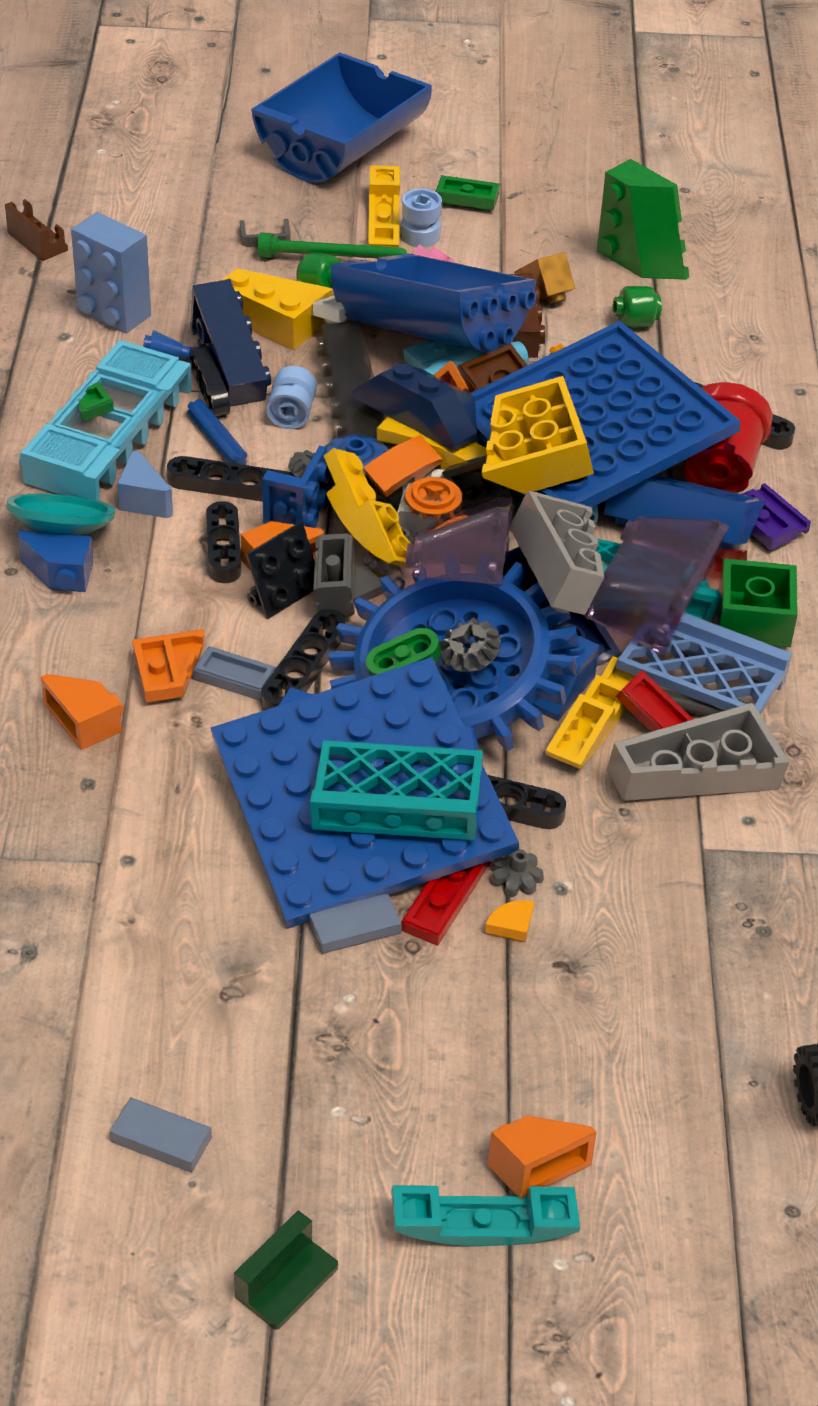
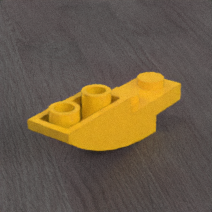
(368, 520)

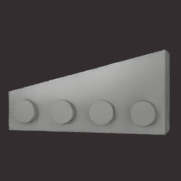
(560, 550)
(700, 757)

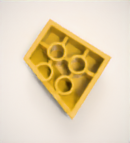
(279, 306)
(536, 439)

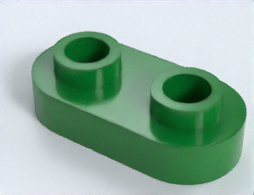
(403, 651)

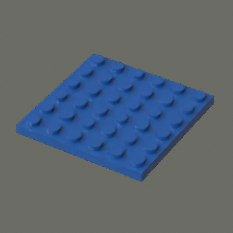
(631, 408)
(275, 767)

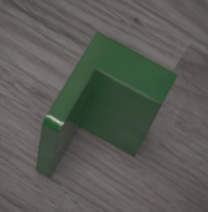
(283, 1272)

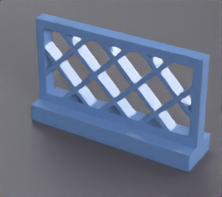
(713, 647)

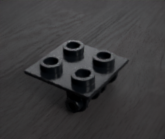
(281, 570)

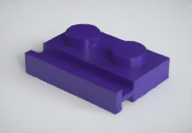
(778, 519)

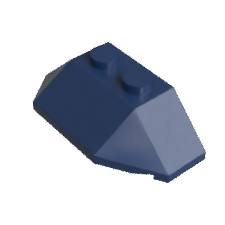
(422, 403)

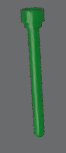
(271, 245)

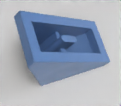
(143, 489)

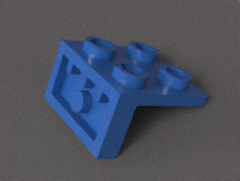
(294, 498)

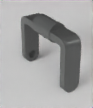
(252, 240)

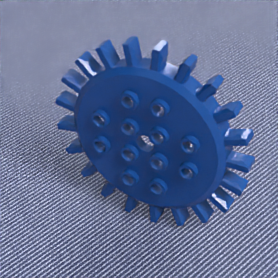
(523, 650)

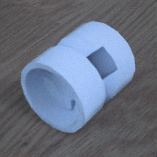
(421, 217)
(291, 397)

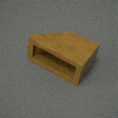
(551, 276)

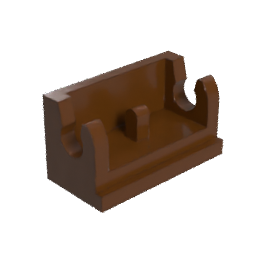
(33, 233)

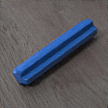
(216, 432)

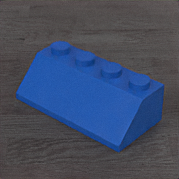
(680, 499)

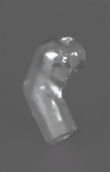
(382, 568)

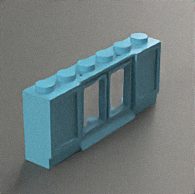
(74, 453)

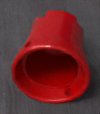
(732, 461)

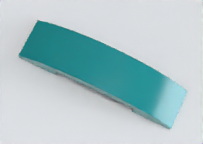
(485, 1220)

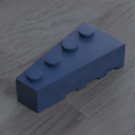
(228, 334)

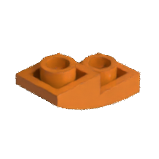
(401, 463)

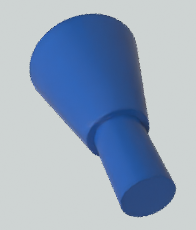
(166, 345)

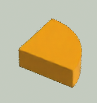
(511, 920)

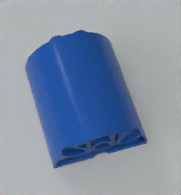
(337, 115)
(435, 299)

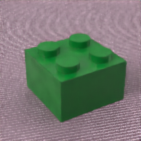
(759, 600)

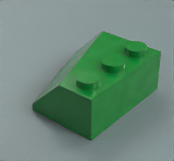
(642, 222)

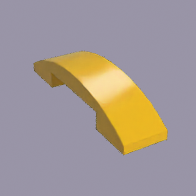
(384, 206)

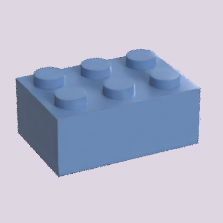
(111, 272)

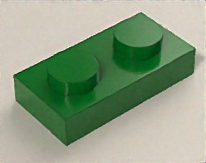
(468, 192)

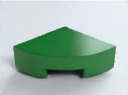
(95, 402)

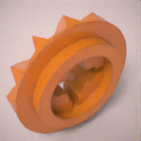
(433, 488)

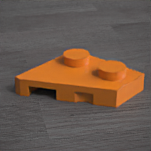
(167, 663)

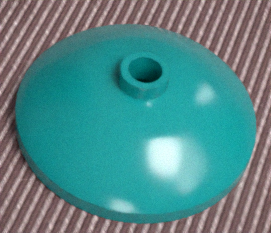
(60, 513)

